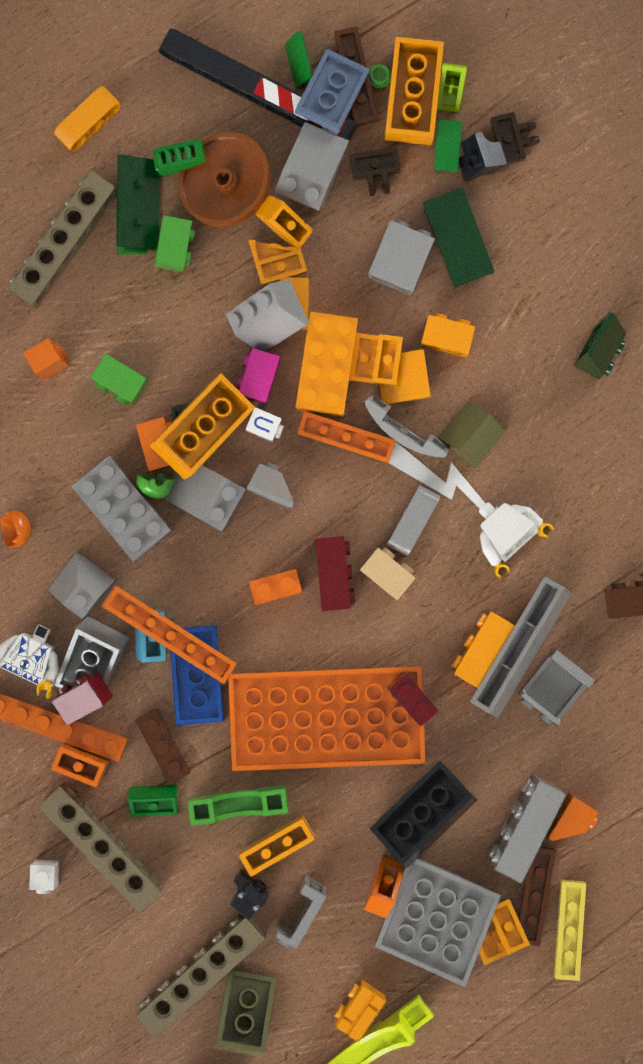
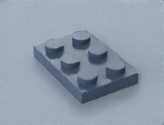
(332, 91)

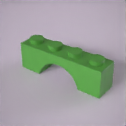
(226, 805)

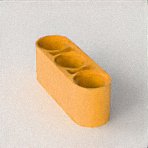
(87, 118)

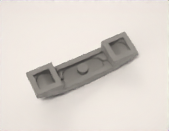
(430, 447)

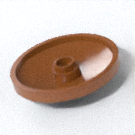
(229, 183)

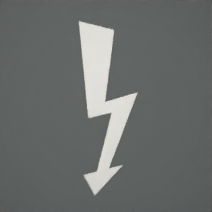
(409, 464)

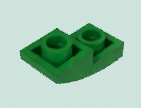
(448, 145)

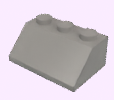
(268, 316)

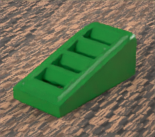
(172, 167)

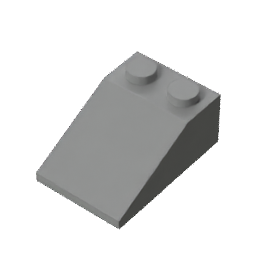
(312, 166)
(207, 496)
(91, 651)

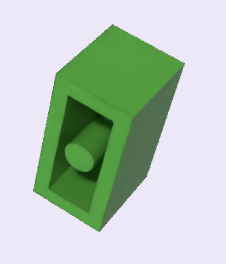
(173, 244)
(119, 379)

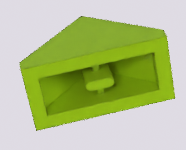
(451, 87)

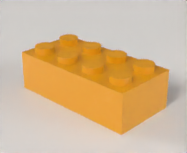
(414, 91)
(326, 364)
(202, 426)

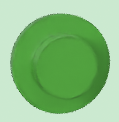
(379, 76)

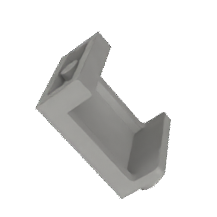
(401, 257)
(554, 687)
(316, 895)

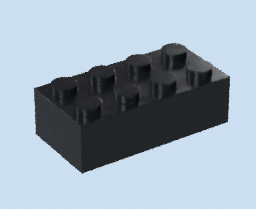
(423, 814)

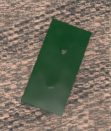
(137, 203)
(458, 237)

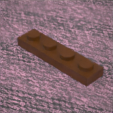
(350, 47)
(536, 895)

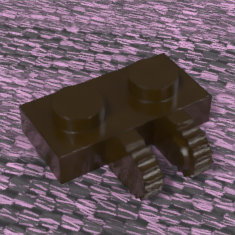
(508, 134)
(375, 164)

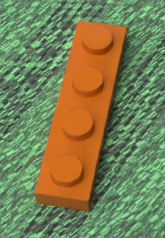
(346, 437)

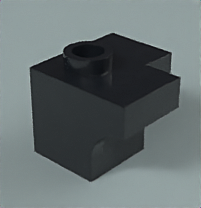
(480, 157)
(250, 894)

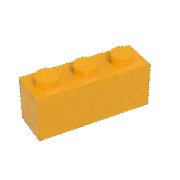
(482, 648)
(276, 845)

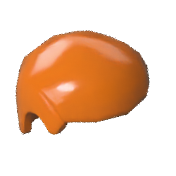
(15, 529)

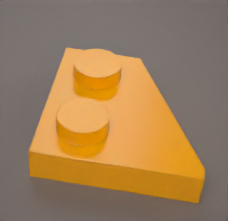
(276, 261)

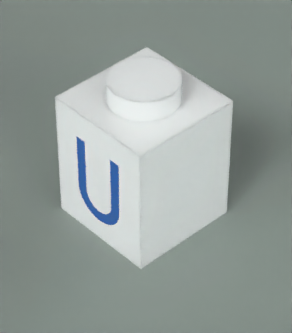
(265, 425)

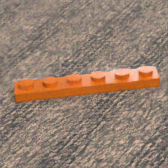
(168, 634)
(52, 725)

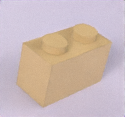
(388, 573)

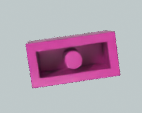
(258, 376)

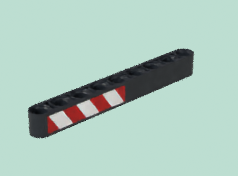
(239, 79)

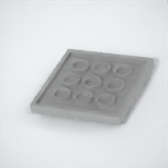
(438, 921)

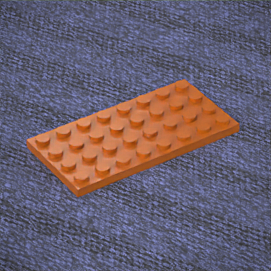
(322, 719)

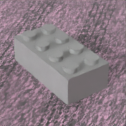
(122, 509)
(526, 828)

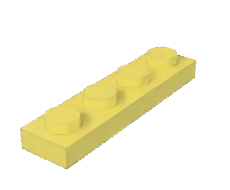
(570, 930)

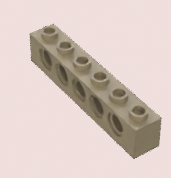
(76, 235)
(120, 878)
(157, 1019)

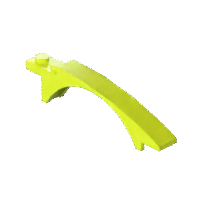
(388, 1035)

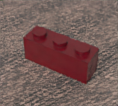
(334, 573)

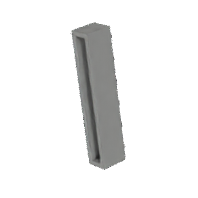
(521, 647)

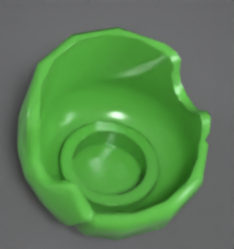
(154, 487)

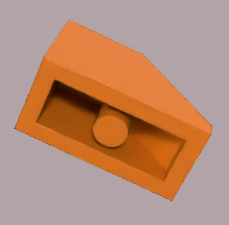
(572, 819)
(384, 887)

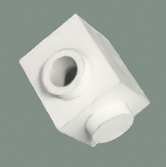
(44, 875)

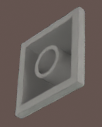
(271, 485)
(81, 585)

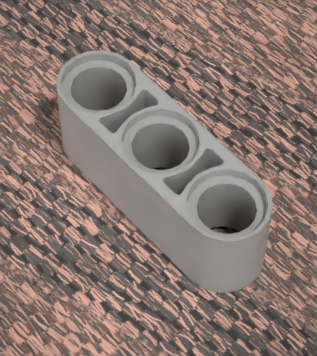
(413, 521)

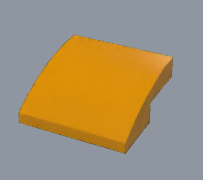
(376, 359)
(411, 380)
(503, 935)

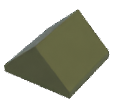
(472, 433)

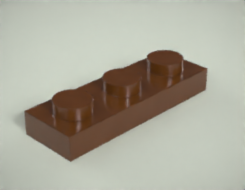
(163, 746)

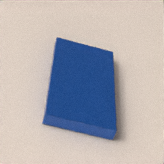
(196, 693)

